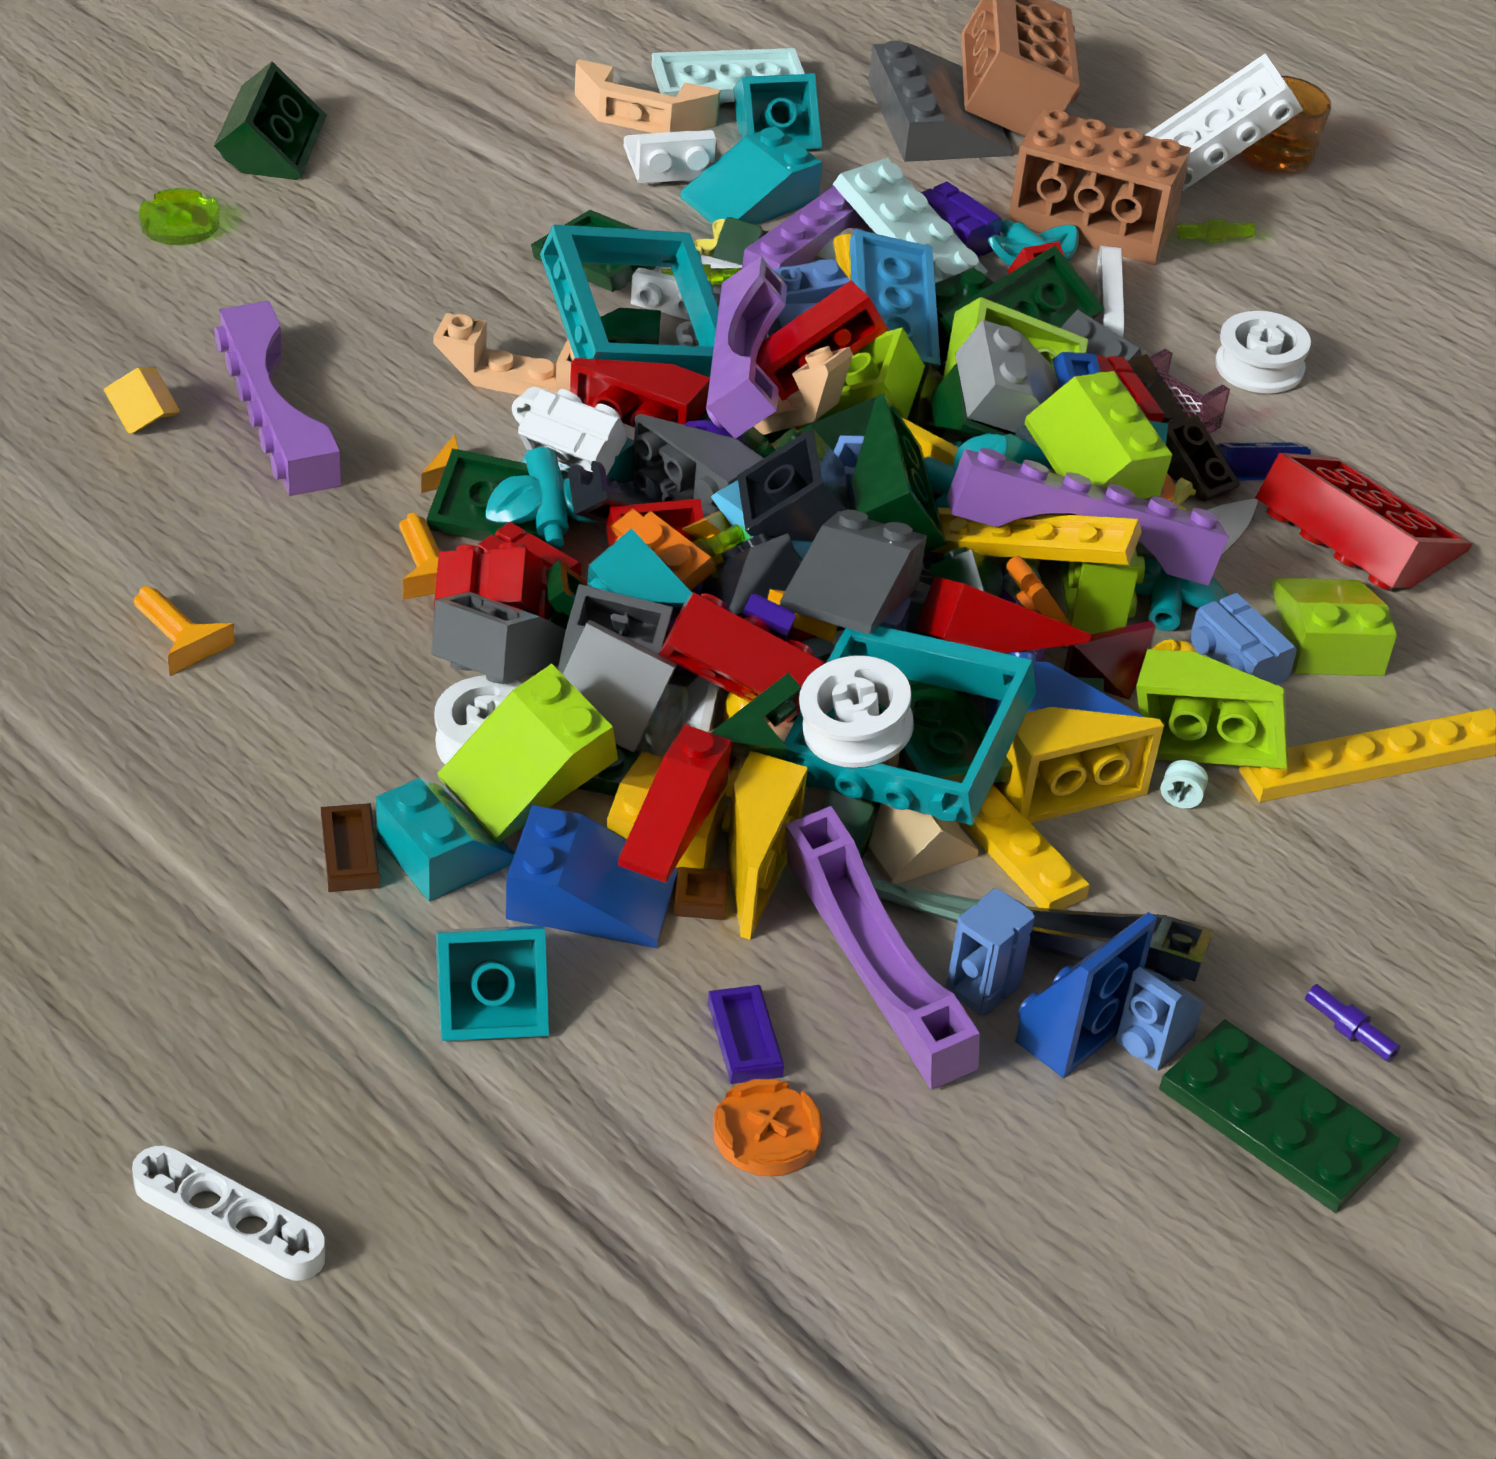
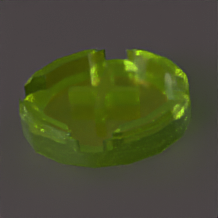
(179, 217)

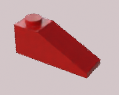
(677, 802)

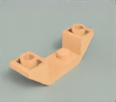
(644, 110)
(464, 344)
(819, 390)

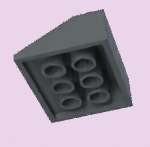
(926, 106)

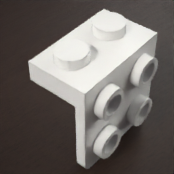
(670, 155)

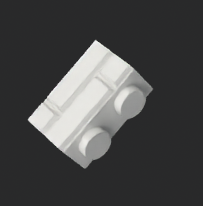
(573, 429)

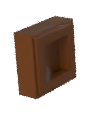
(701, 893)

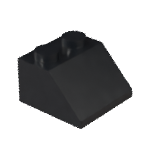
(794, 490)
(752, 569)

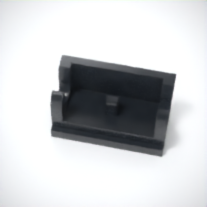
(595, 492)

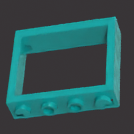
(562, 261)
(942, 665)

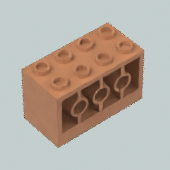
(1019, 61)
(1102, 179)

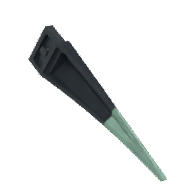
(1174, 951)

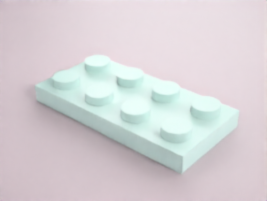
(720, 68)
(901, 212)

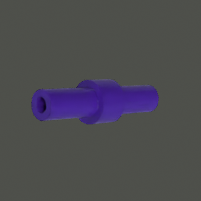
(1352, 1023)

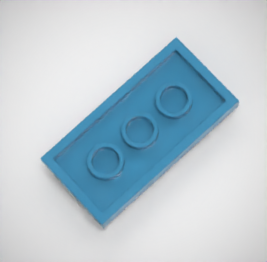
(900, 285)

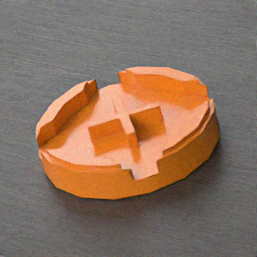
(767, 1127)

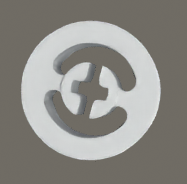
(1262, 352)
(464, 709)
(858, 733)

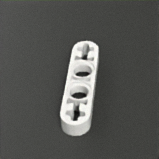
(1110, 288)
(221, 1219)

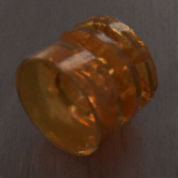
(1294, 142)

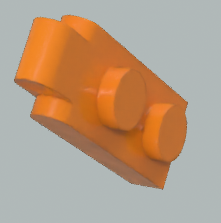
(675, 550)
(1033, 592)

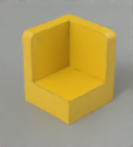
(141, 398)

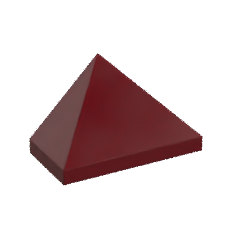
(1114, 656)

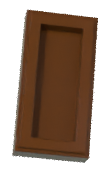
(350, 847)

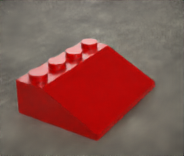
(1358, 520)

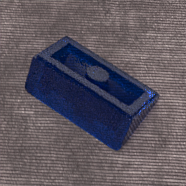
(1255, 459)

